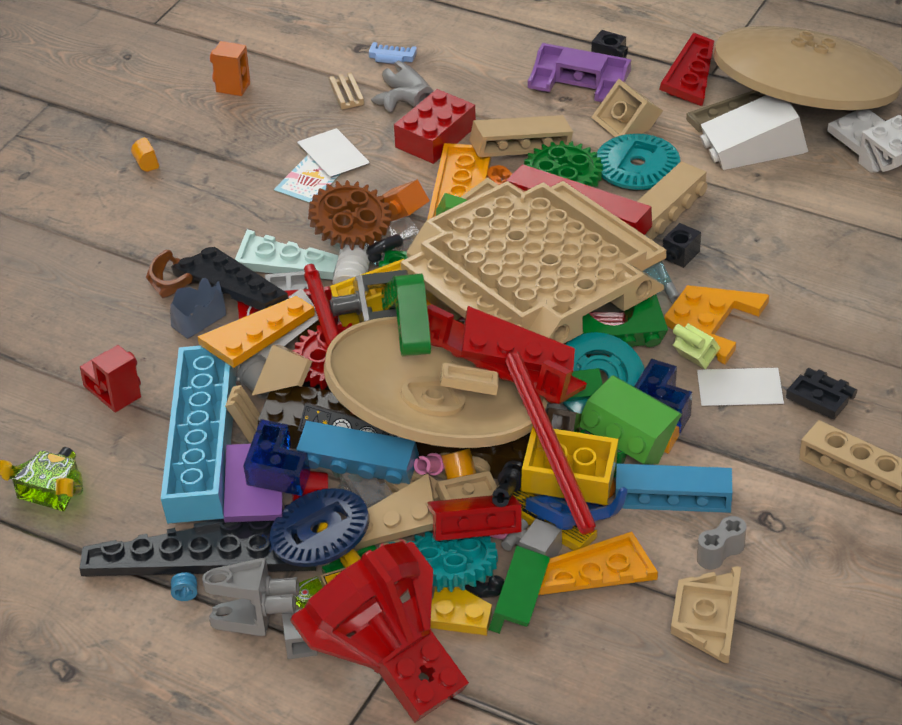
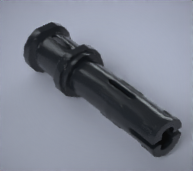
(508, 482)

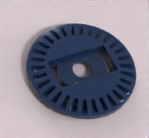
(328, 544)

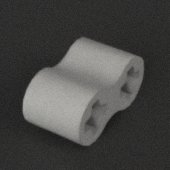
(721, 542)

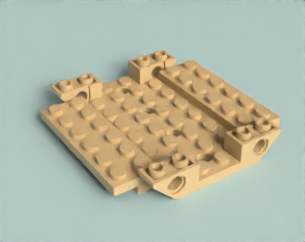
(534, 258)

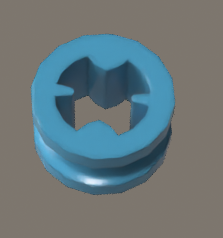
(184, 586)

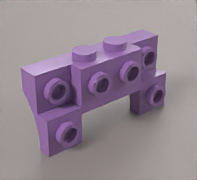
(577, 68)

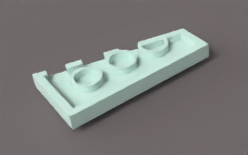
(275, 257)

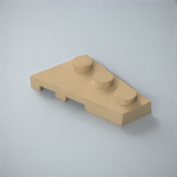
(400, 514)

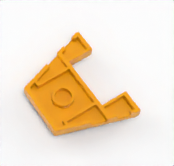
(709, 308)

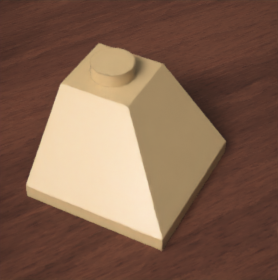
(626, 111)

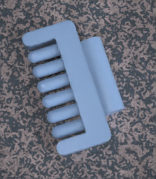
(392, 55)

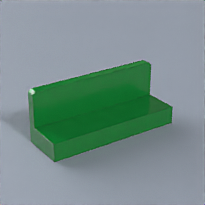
(520, 589)

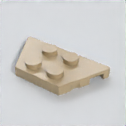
(707, 612)

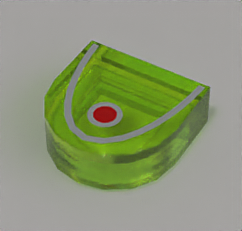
(306, 590)

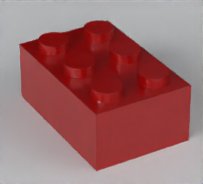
(432, 123)

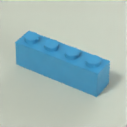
(358, 452)
(675, 487)

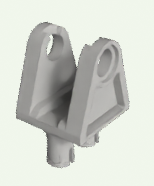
(258, 595)

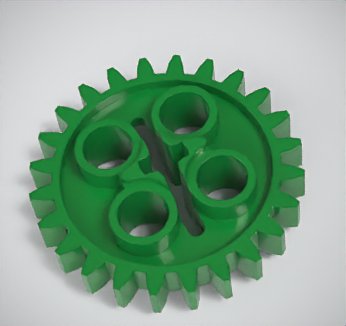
(568, 162)

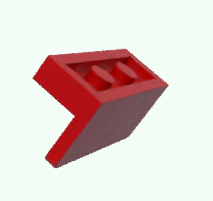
(474, 517)

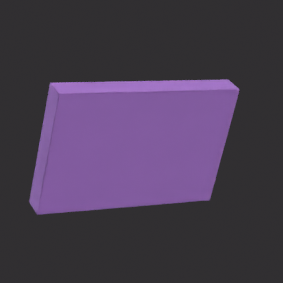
(243, 501)

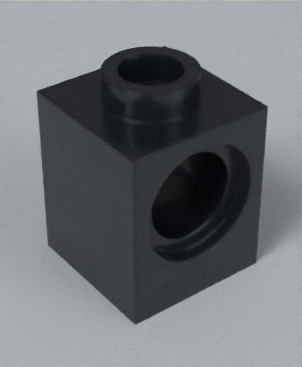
(610, 44)
(682, 244)

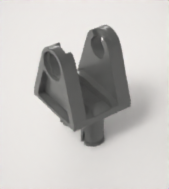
(357, 303)

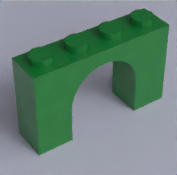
(643, 324)

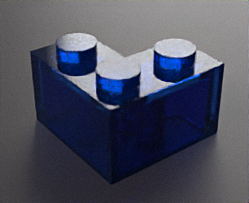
(660, 383)
(272, 463)

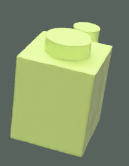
(695, 345)

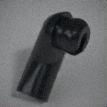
(375, 250)
(487, 589)

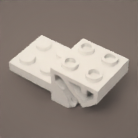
(871, 138)

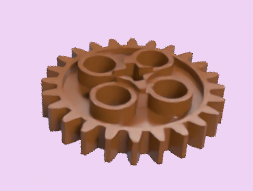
(349, 215)

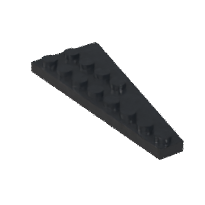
(190, 550)

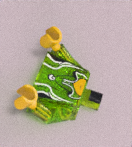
(46, 478)

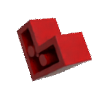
(112, 378)

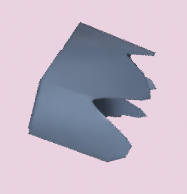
(205, 304)

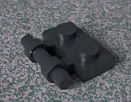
(821, 392)

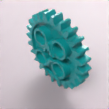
(458, 560)

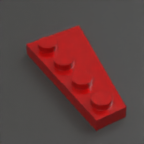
(690, 70)
(492, 338)

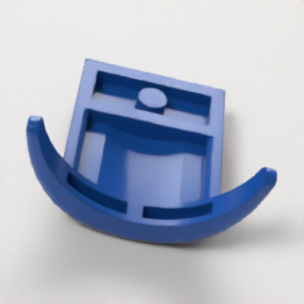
(558, 512)

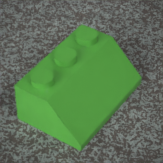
(632, 417)

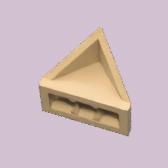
(282, 370)

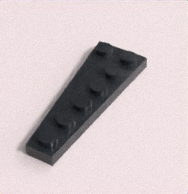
(233, 277)

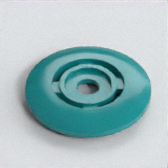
(618, 152)
(622, 360)

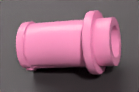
(429, 464)

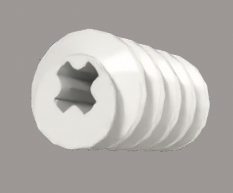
(350, 263)

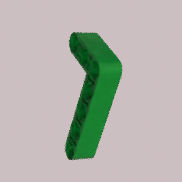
(408, 297)

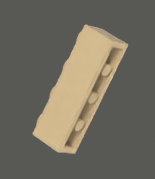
(518, 135)
(673, 195)

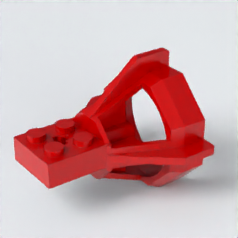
(388, 634)

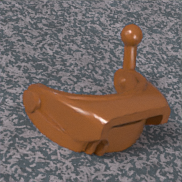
(155, 275)

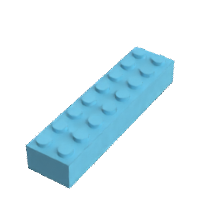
(197, 437)

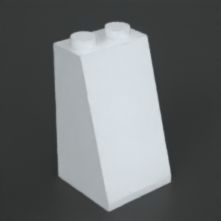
(754, 133)

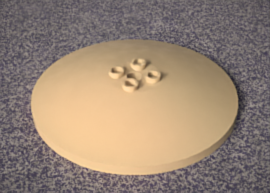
(808, 67)
(406, 394)

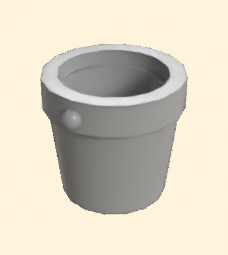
(249, 373)

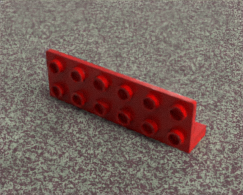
(551, 382)

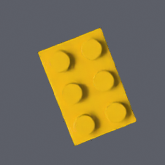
(589, 456)

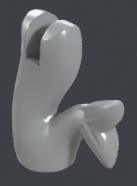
(408, 87)

